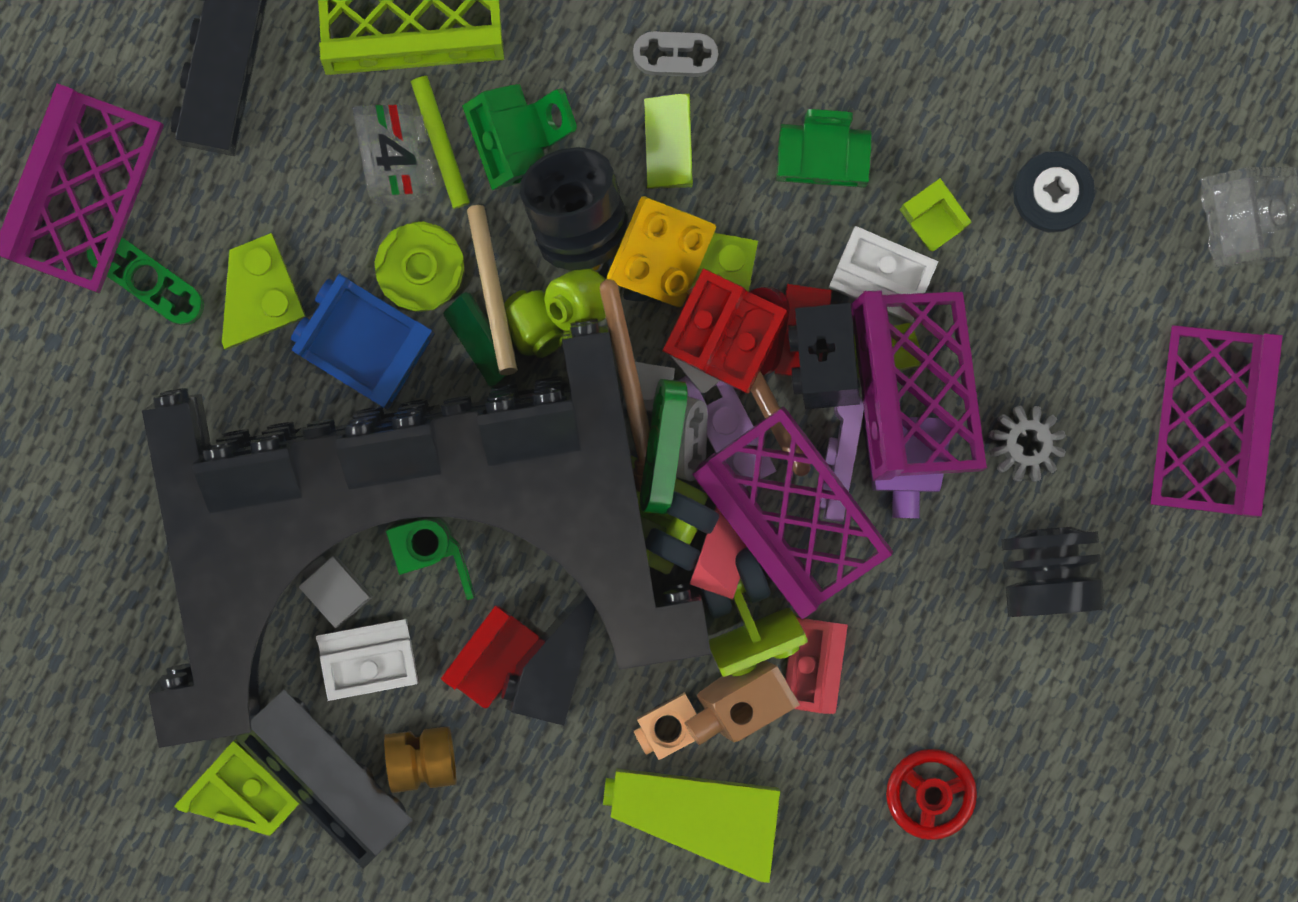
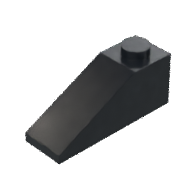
(550, 668)

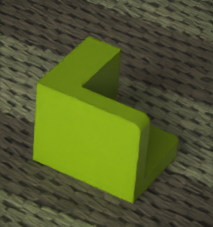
(935, 215)

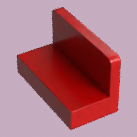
(489, 656)

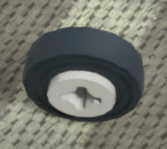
(1050, 207)

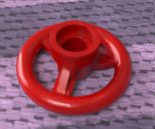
(925, 828)

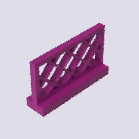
(42, 175)
(880, 380)
(1256, 425)
(761, 535)

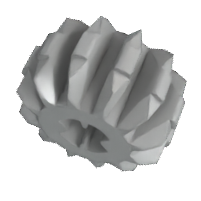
(1013, 451)

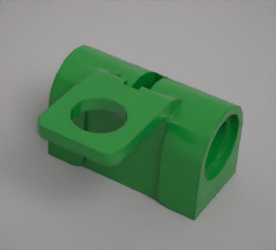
(514, 134)
(824, 151)
(411, 556)

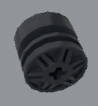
(574, 208)
(1053, 573)

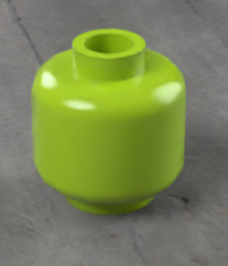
(575, 298)
(530, 325)

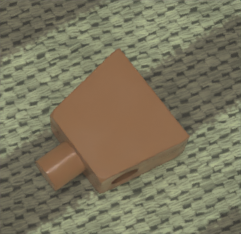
(742, 704)

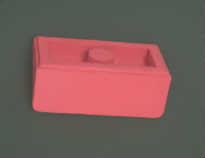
(717, 560)
(817, 666)

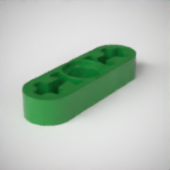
(165, 306)
(663, 446)

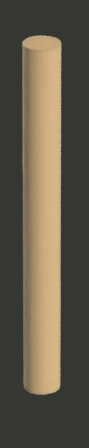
(492, 290)

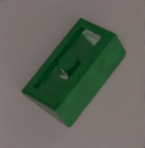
(475, 335)

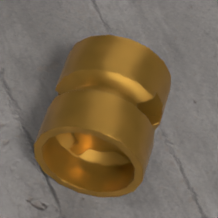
(420, 759)

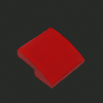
(725, 331)

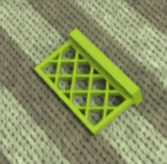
(406, 48)

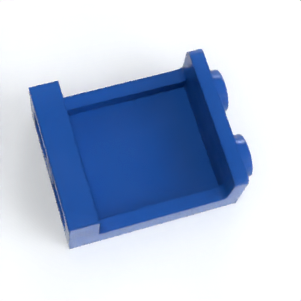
(361, 340)

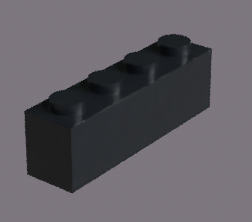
(218, 75)
(324, 778)

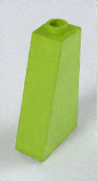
(705, 816)

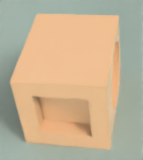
(678, 707)

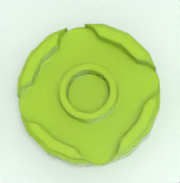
(425, 282)

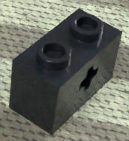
(831, 381)

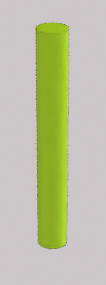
(440, 142)

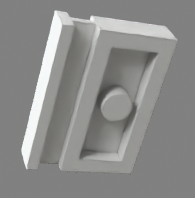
(883, 266)
(367, 659)

